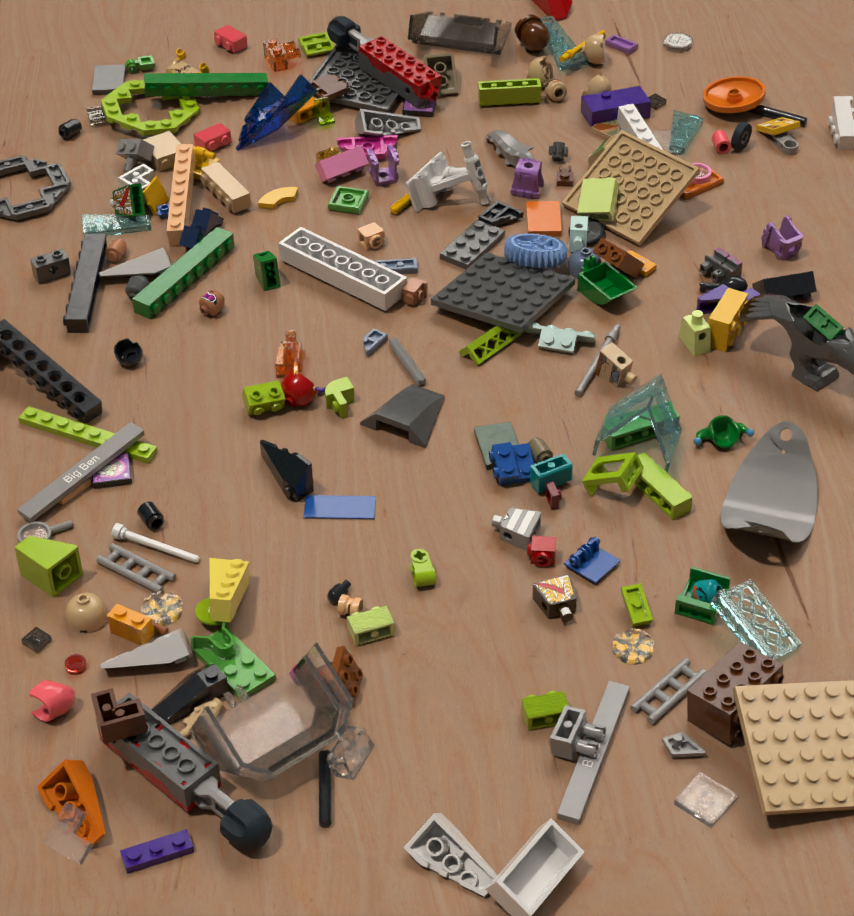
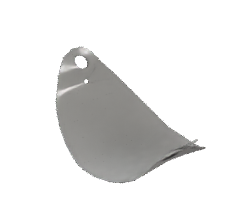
(774, 490)

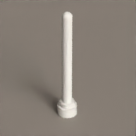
(121, 532)

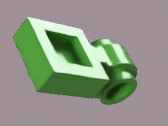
(143, 63)

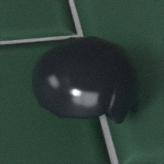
(128, 352)

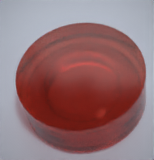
(75, 664)

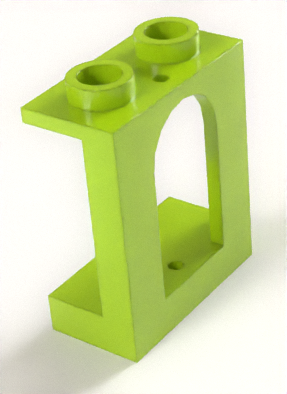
(623, 477)

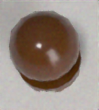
(532, 33)

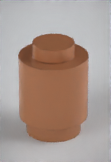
(116, 250)

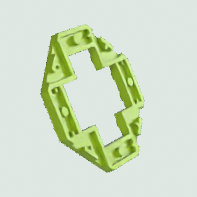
(123, 94)

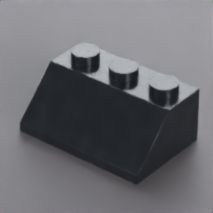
(789, 285)

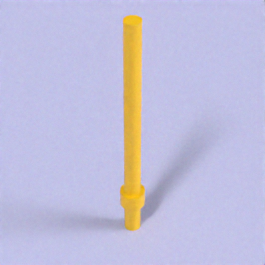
(570, 53)

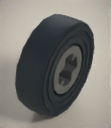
(741, 136)

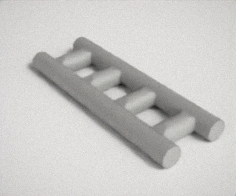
(140, 576)
(668, 702)

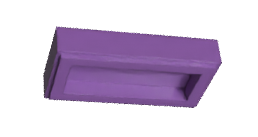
(621, 44)

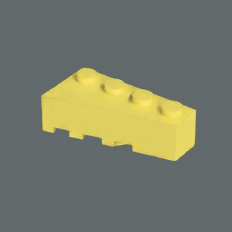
(227, 587)

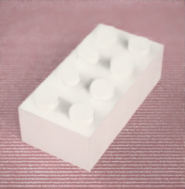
(535, 870)

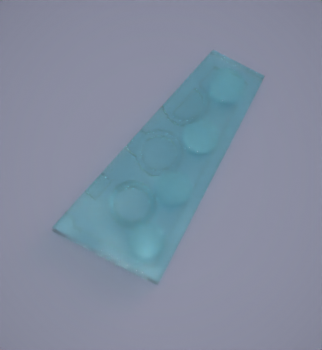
(114, 224)

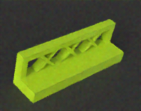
(483, 339)

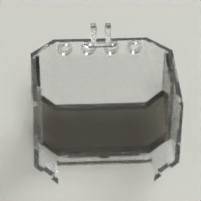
(279, 723)

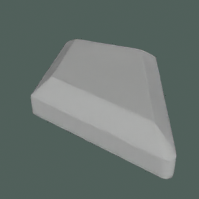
(682, 746)

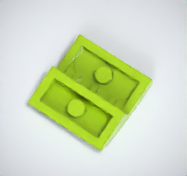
(316, 44)

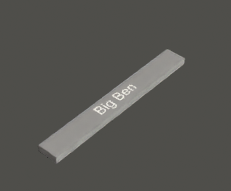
(80, 472)
(588, 766)

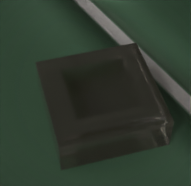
(657, 101)

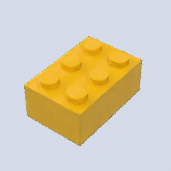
(725, 319)

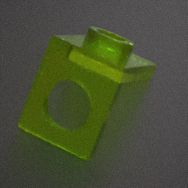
(323, 115)

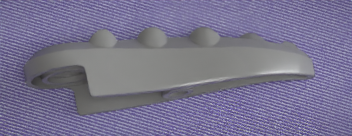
(509, 147)

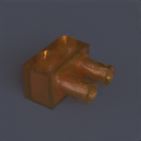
(279, 54)
(289, 355)

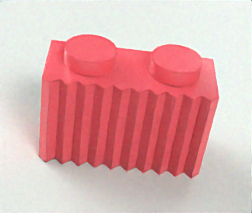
(230, 39)
(213, 137)

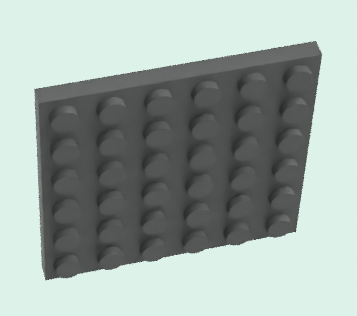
(364, 89)
(503, 292)

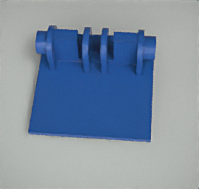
(592, 561)

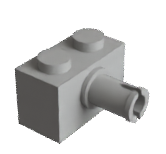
(133, 151)

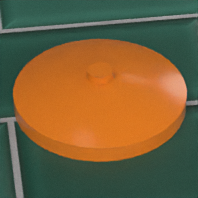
(734, 94)

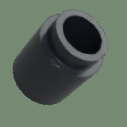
(69, 128)
(150, 515)

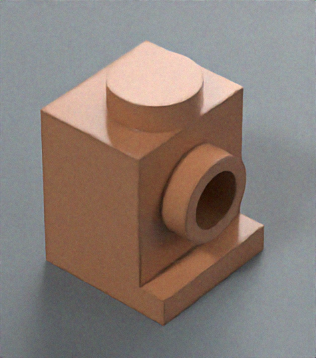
(414, 291)

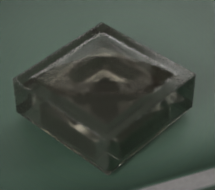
(36, 639)

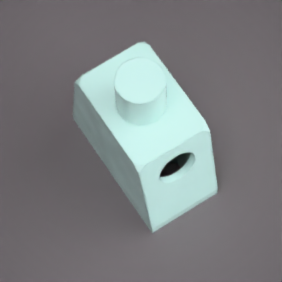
(578, 236)

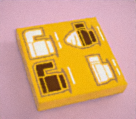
(778, 126)

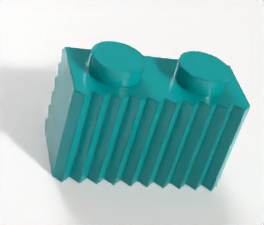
(552, 470)

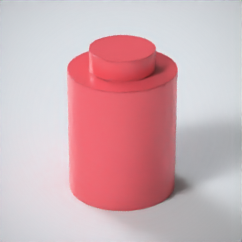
(721, 142)

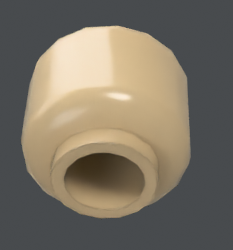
(556, 90)

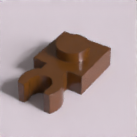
(565, 177)

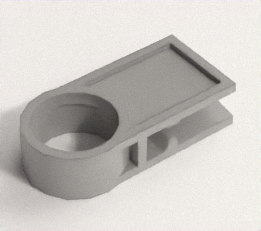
(784, 143)

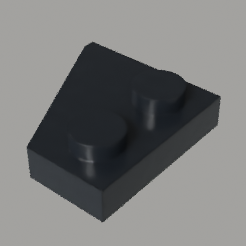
(500, 213)

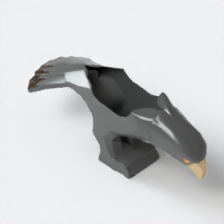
(808, 347)

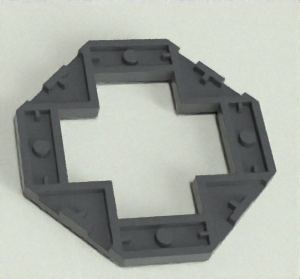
(49, 195)

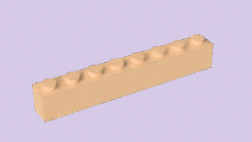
(181, 192)

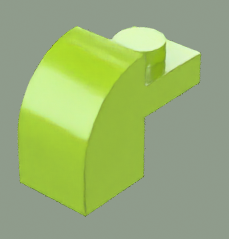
(338, 395)

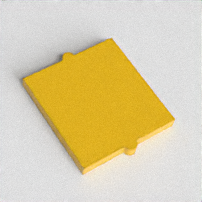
(155, 195)

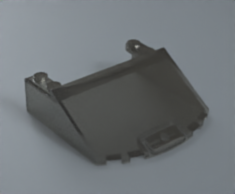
(458, 32)

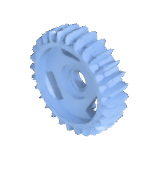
(535, 250)

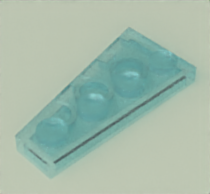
(683, 130)

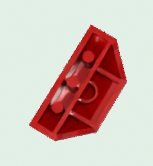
(557, 8)

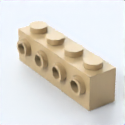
(225, 187)

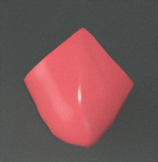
(56, 699)

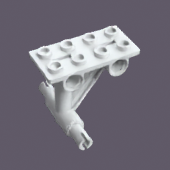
(439, 177)

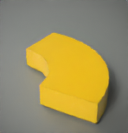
(277, 197)

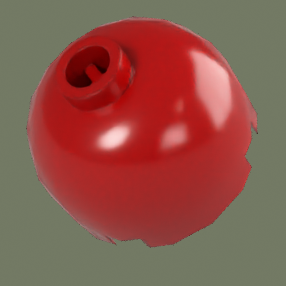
(298, 390)

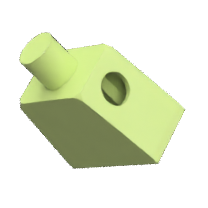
(696, 333)

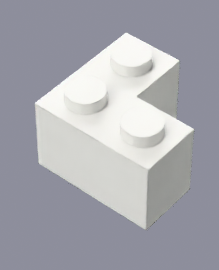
(140, 174)

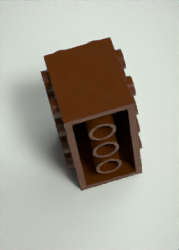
(712, 699)

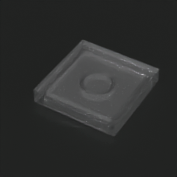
(706, 799)

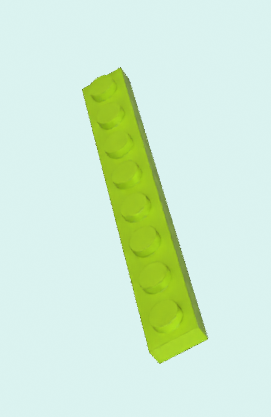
(81, 432)

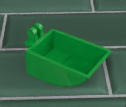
(602, 282)

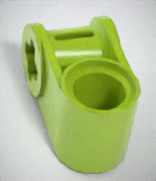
(422, 569)

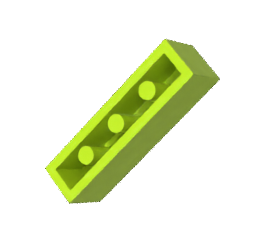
(509, 92)
(663, 489)

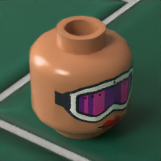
(211, 303)

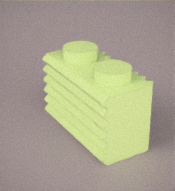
(370, 625)

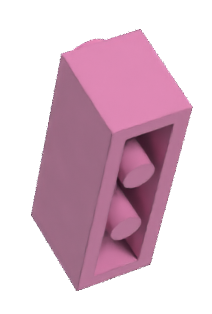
(341, 164)

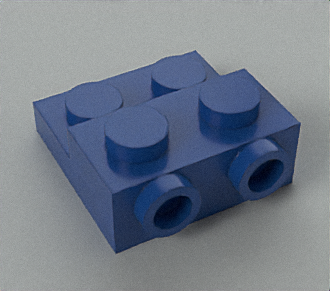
(511, 462)

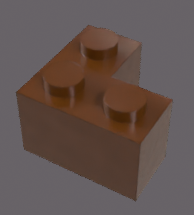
(118, 720)

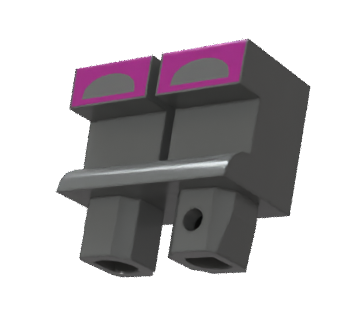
(721, 265)

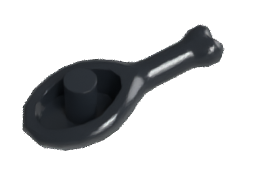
(732, 282)

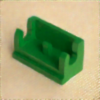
(823, 323)

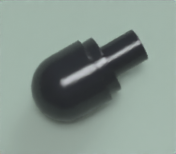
(337, 590)

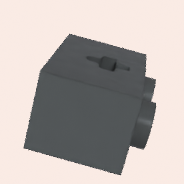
(50, 266)

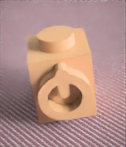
(371, 236)

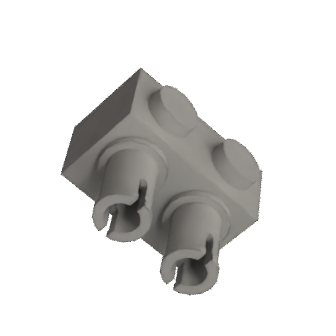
(569, 731)

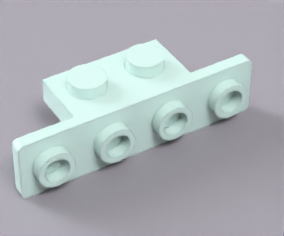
(559, 339)

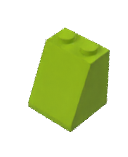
(48, 563)

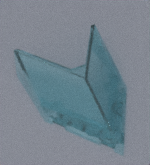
(650, 403)

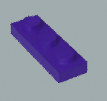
(157, 851)

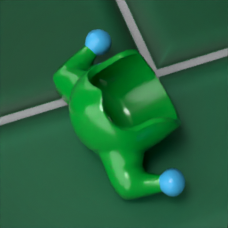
(723, 432)

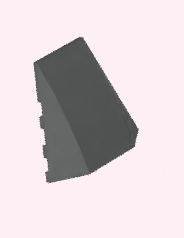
(411, 410)

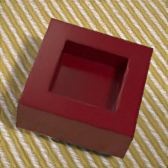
(553, 495)

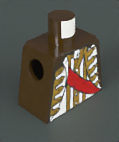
(556, 597)

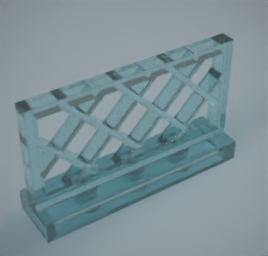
(745, 628)

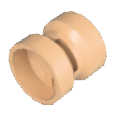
(349, 605)

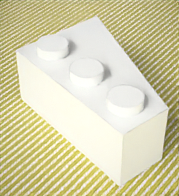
(842, 122)

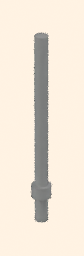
(610, 337)

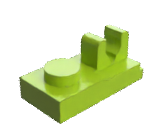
(636, 605)

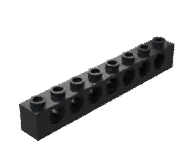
(48, 374)

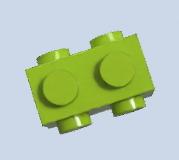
(263, 397)

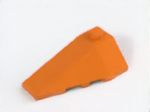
(74, 784)

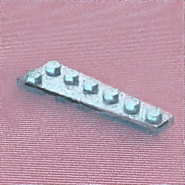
(561, 42)

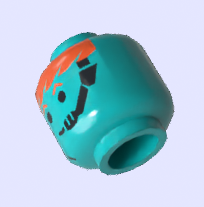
(705, 590)

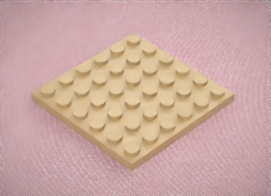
(647, 183)
(800, 744)

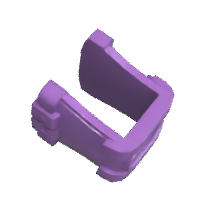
(390, 171)
(527, 179)
(782, 240)

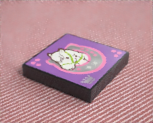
(424, 110)
(114, 473)

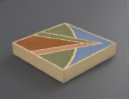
(606, 129)

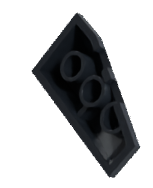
(290, 470)
(194, 690)

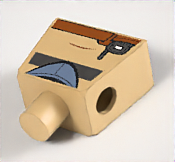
(614, 366)

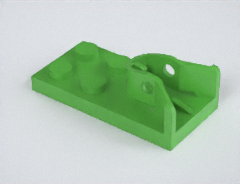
(233, 659)

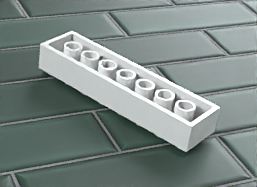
(342, 268)

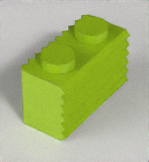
(543, 709)

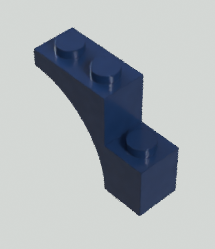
(202, 223)

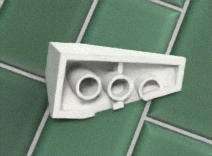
(147, 264)
(161, 651)
(449, 853)

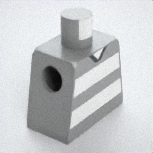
(518, 526)

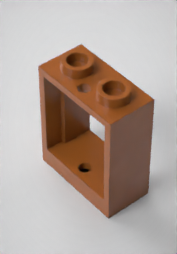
(618, 258)

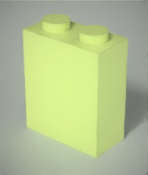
(598, 198)

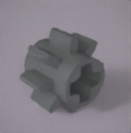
(558, 151)

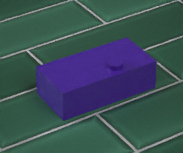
(604, 105)

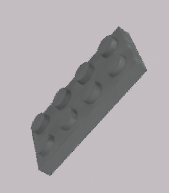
(472, 244)

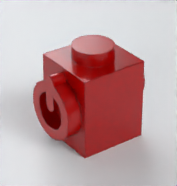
(542, 550)

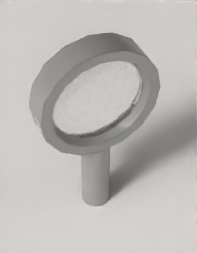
(42, 530)

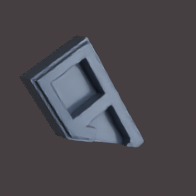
(373, 341)

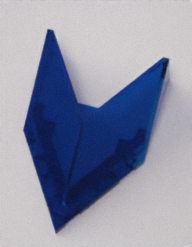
(274, 110)

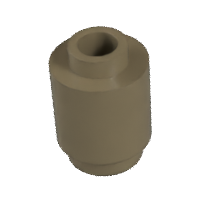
(540, 450)

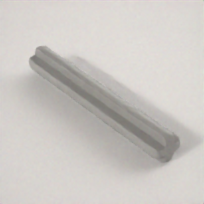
(407, 361)

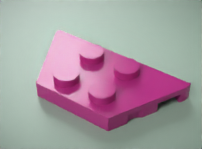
(377, 143)

